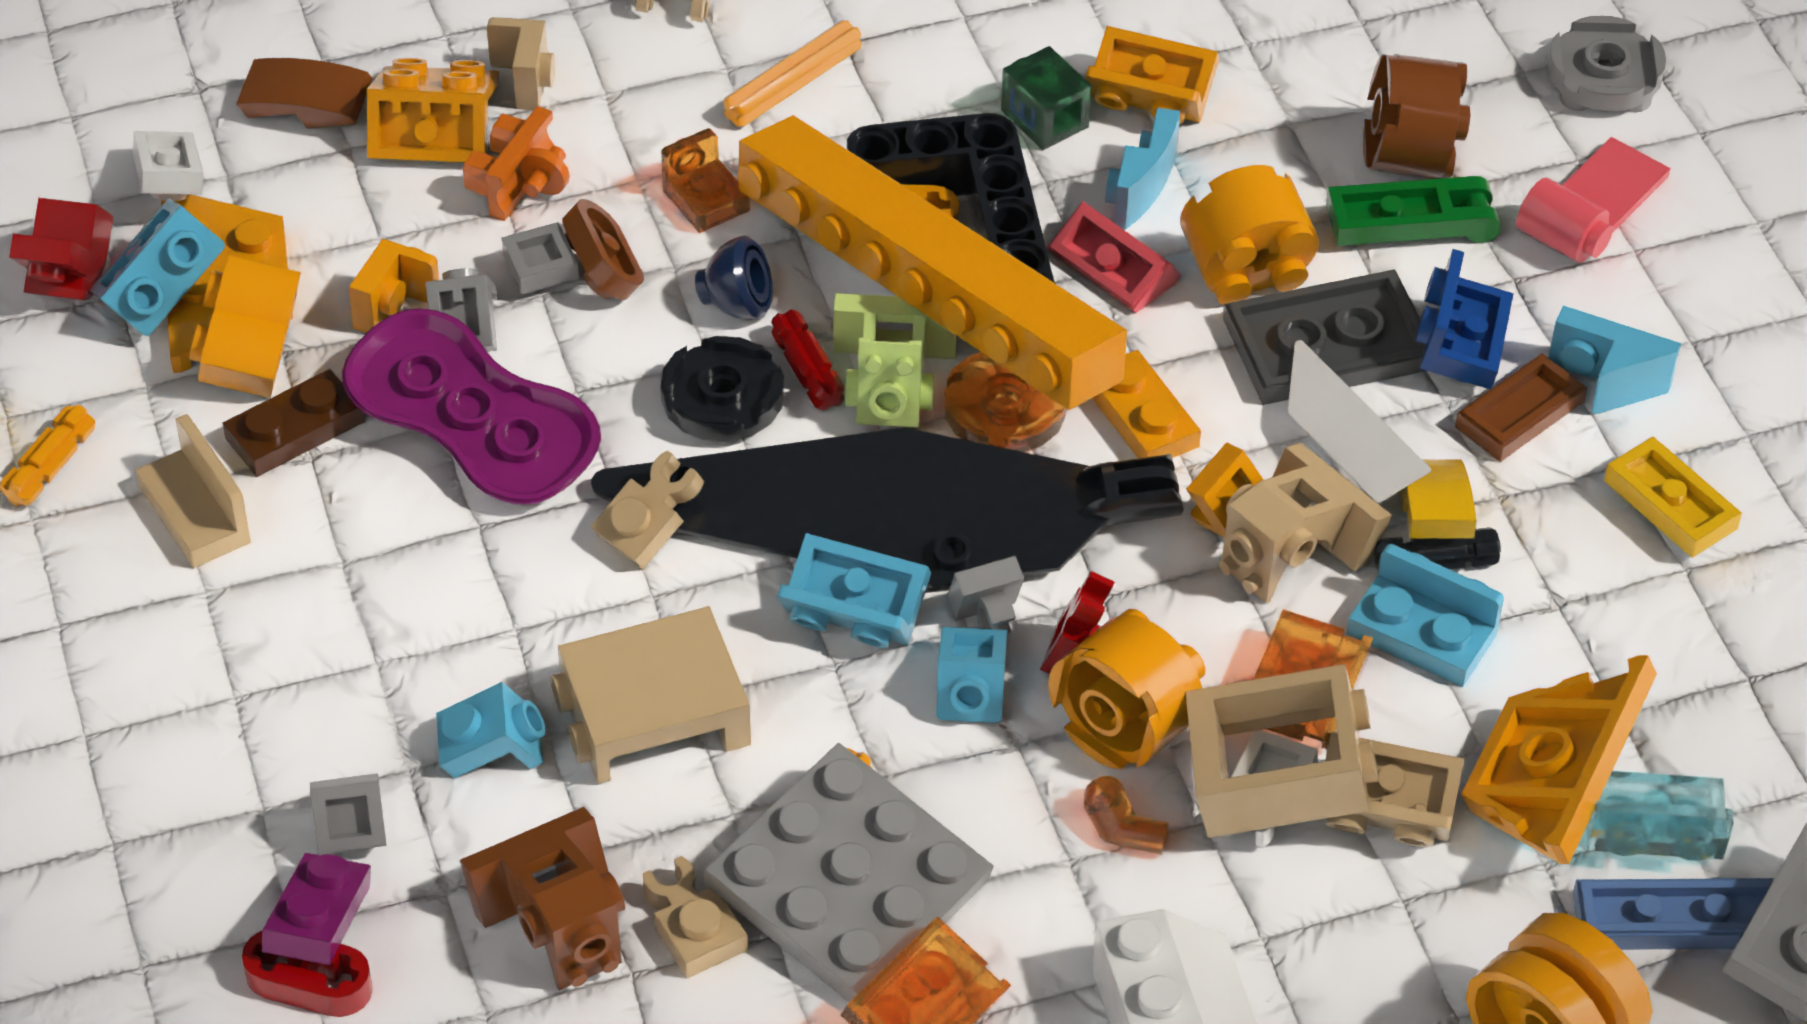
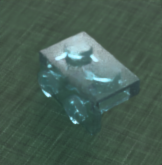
(1661, 816)

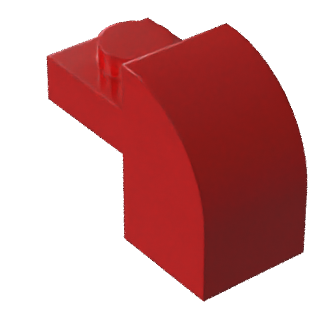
(65, 249)

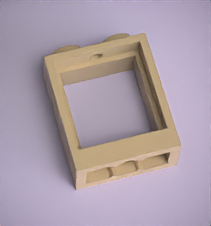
(1286, 793)

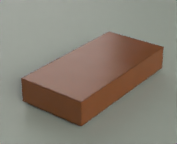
(1521, 407)

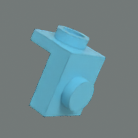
(489, 728)

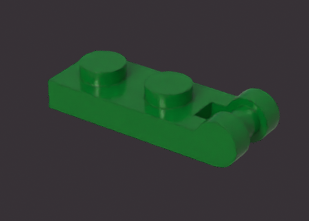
(1413, 211)

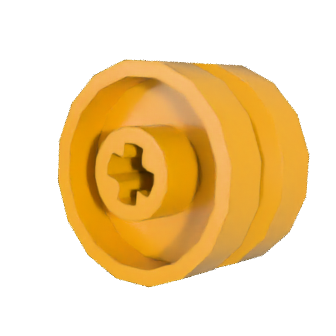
(1559, 975)

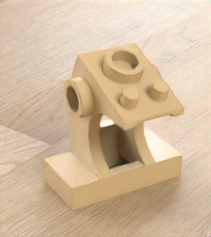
(1278, 527)

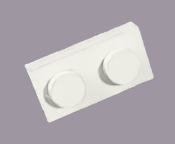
(168, 164)

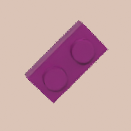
(316, 908)

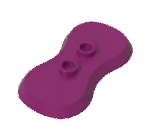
(503, 430)

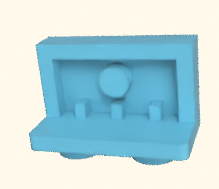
(855, 590)

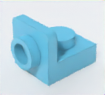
(971, 674)

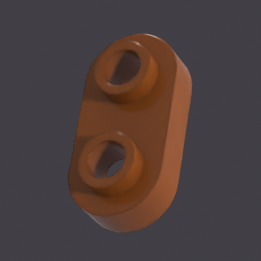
(602, 251)

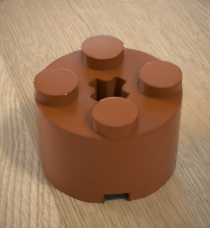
(1415, 116)

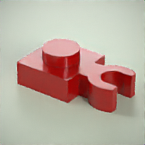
(1078, 618)

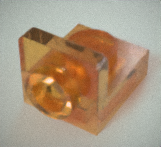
(701, 182)

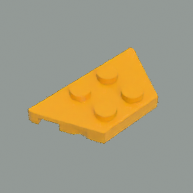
(246, 235)
(1555, 757)

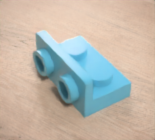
(158, 267)
(1428, 615)

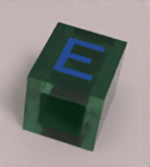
(1046, 97)

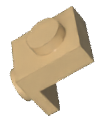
(522, 47)

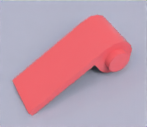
(1592, 203)

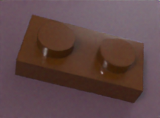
(292, 422)

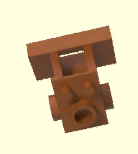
(564, 909)

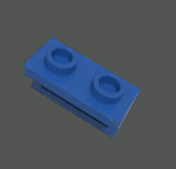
(1464, 327)

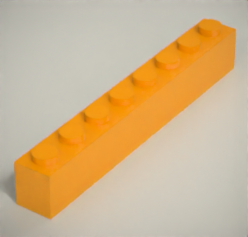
(933, 262)

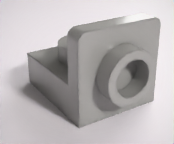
(467, 298)

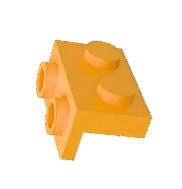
(1151, 74)

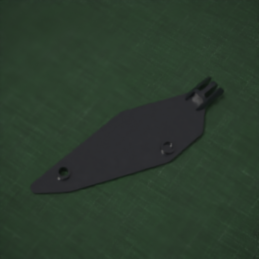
(914, 499)

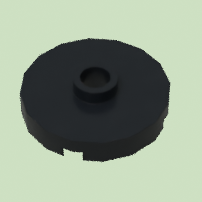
(722, 389)

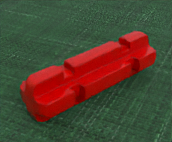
(807, 359)

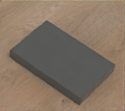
(1354, 325)

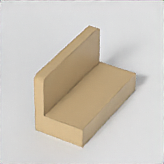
(196, 498)

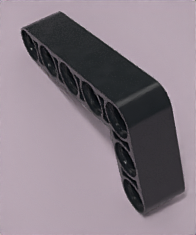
(972, 158)

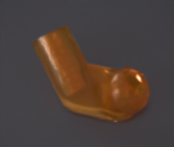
(1116, 820)

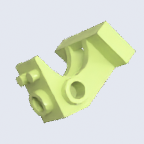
(890, 373)

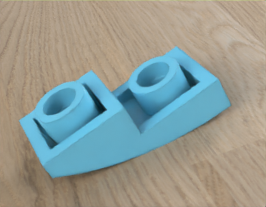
(1144, 169)

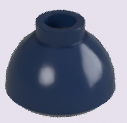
(737, 280)

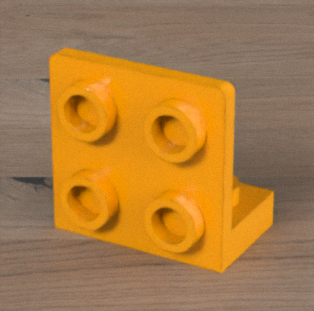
(429, 111)

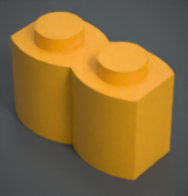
(247, 325)

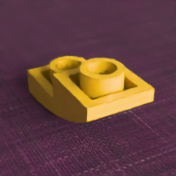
(1440, 502)

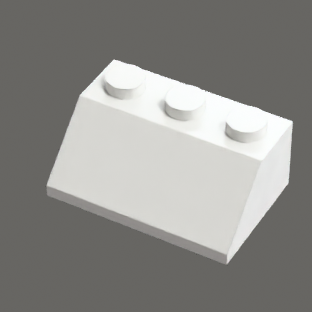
(1167, 972)

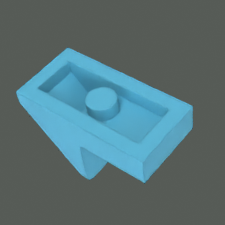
(1623, 359)

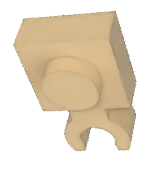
(644, 518)
(693, 925)

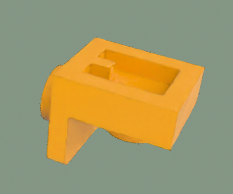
(386, 280)
(1218, 483)

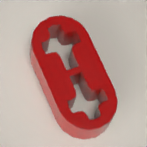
(306, 982)

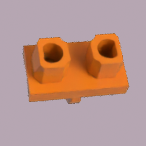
(525, 165)

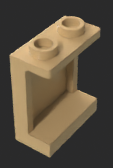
(650, 689)

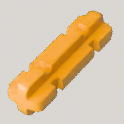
(47, 455)

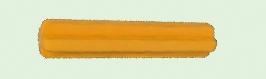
(792, 73)

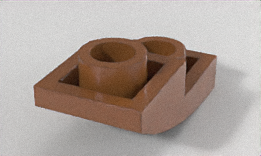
(312, 89)

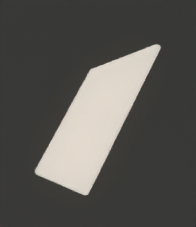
(1349, 429)

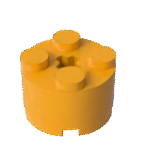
(1250, 233)
(1126, 690)

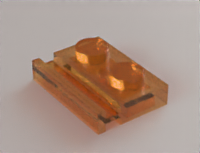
(1310, 644)
(929, 983)

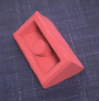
(1112, 258)

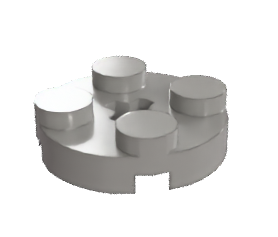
(1585, 84)

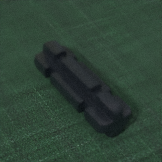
(1451, 552)

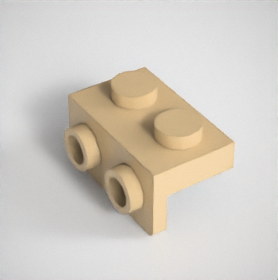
(1412, 795)

